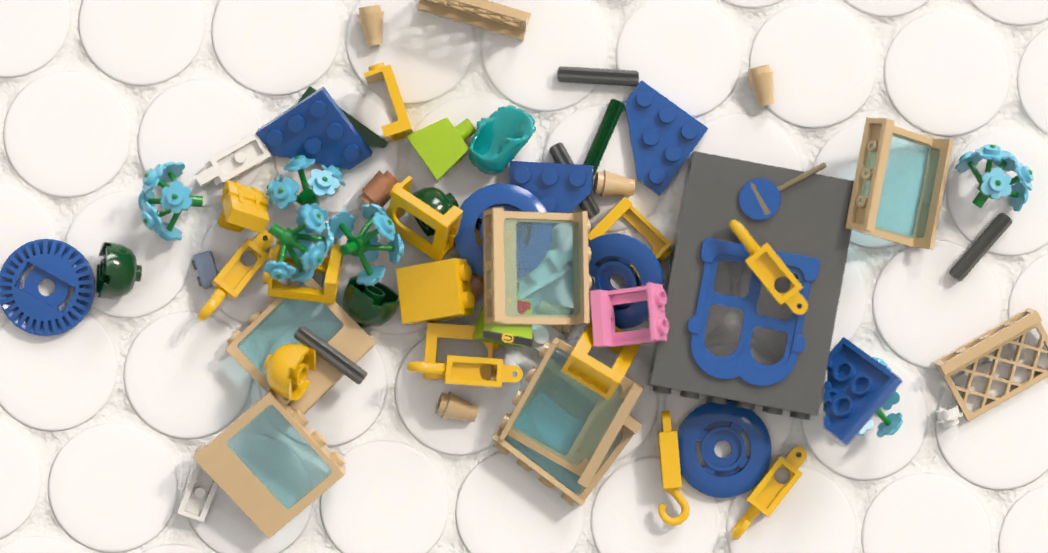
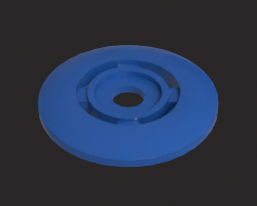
(491, 196)
(614, 255)
(41, 313)
(730, 474)

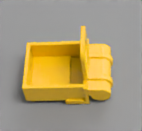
(243, 208)

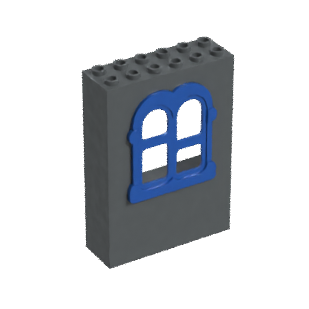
(808, 239)

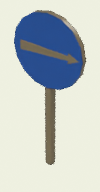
(762, 198)

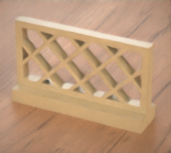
(481, 14)
(982, 347)

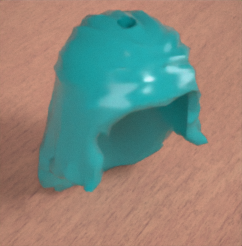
(500, 139)

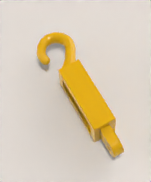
(768, 268)
(235, 275)
(465, 370)
(670, 470)
(768, 492)

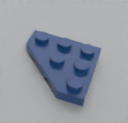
(317, 131)
(659, 136)
(554, 184)
(854, 390)

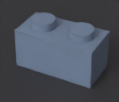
(206, 267)

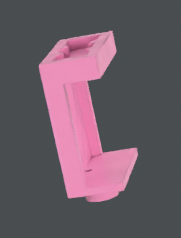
(604, 322)

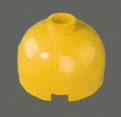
(288, 369)

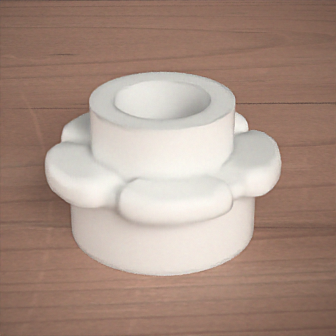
(948, 416)

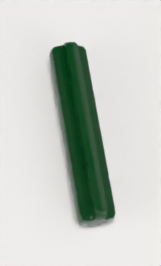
(604, 134)

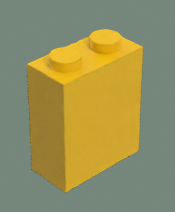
(435, 291)

